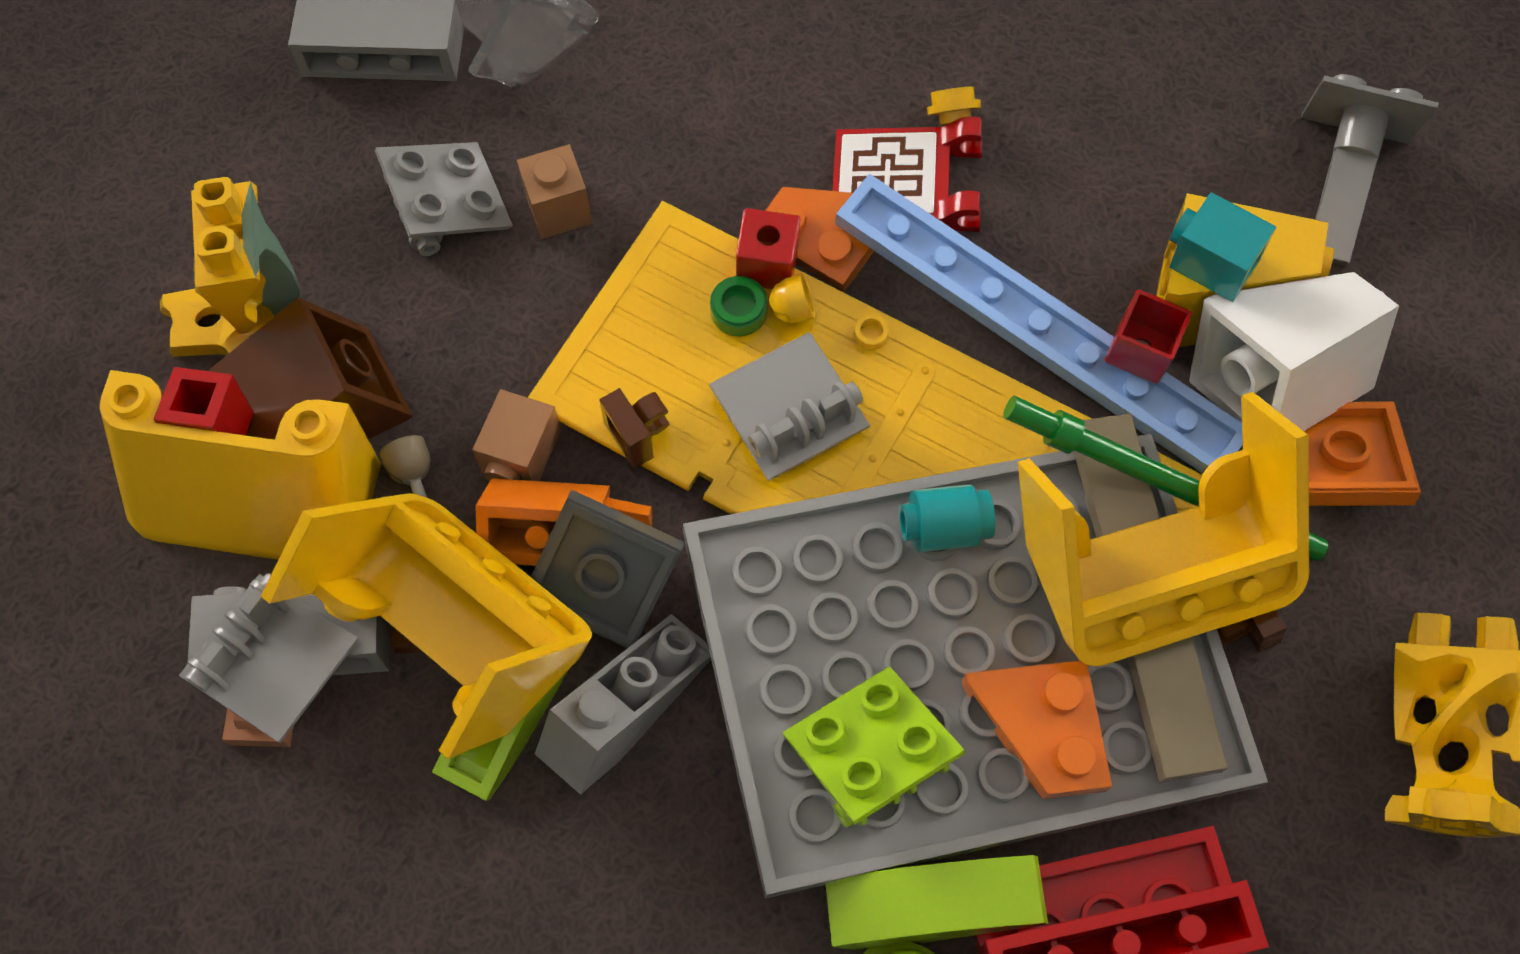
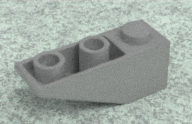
(619, 703)

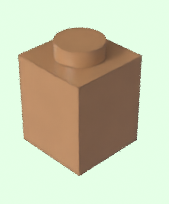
(555, 191)
(517, 438)

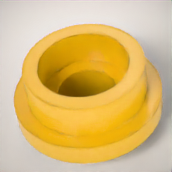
(953, 104)

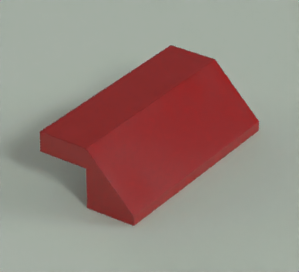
(1141, 900)

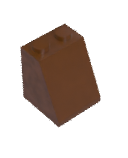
(314, 357)

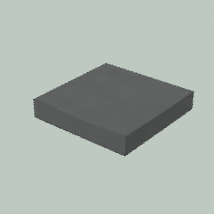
(606, 567)

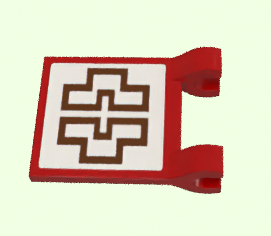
(914, 165)

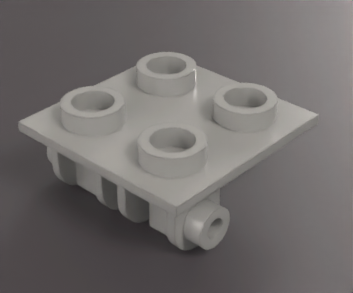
(442, 192)
(790, 406)
(269, 659)

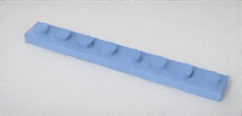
(1035, 323)

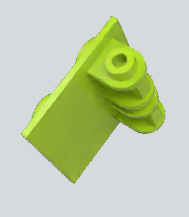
(873, 746)

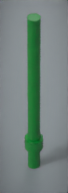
(1069, 434)

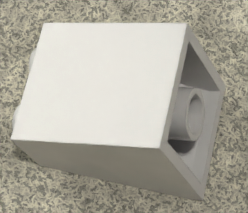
(1294, 346)

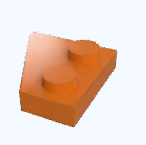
(822, 244)
(1048, 723)

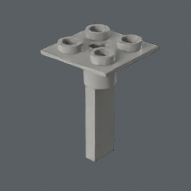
(1364, 120)

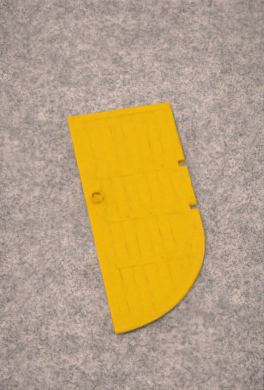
(656, 333)

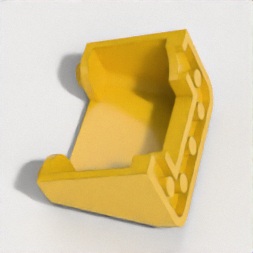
(226, 486)

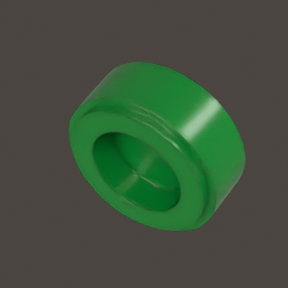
(738, 306)

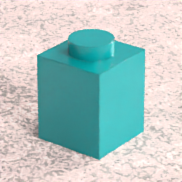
(1219, 245)

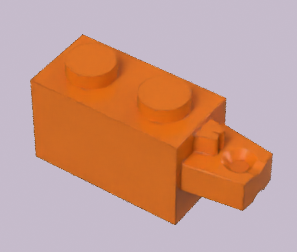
(522, 513)

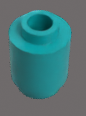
(947, 517)

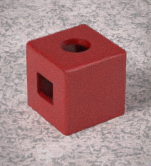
(767, 263)
(1154, 322)

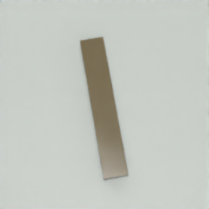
(1169, 677)

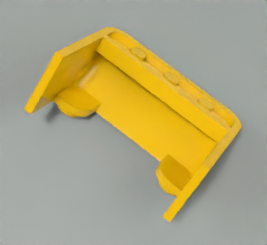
(1187, 570)
(445, 595)

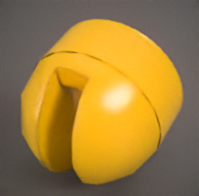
(792, 300)

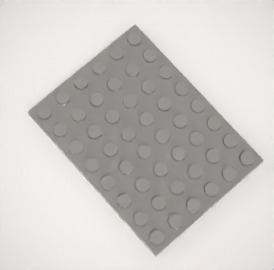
(830, 594)

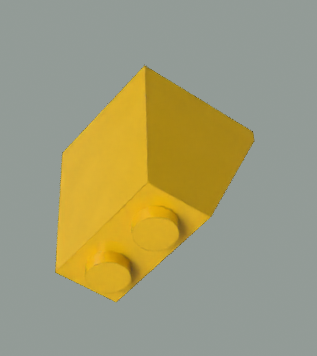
(1292, 255)

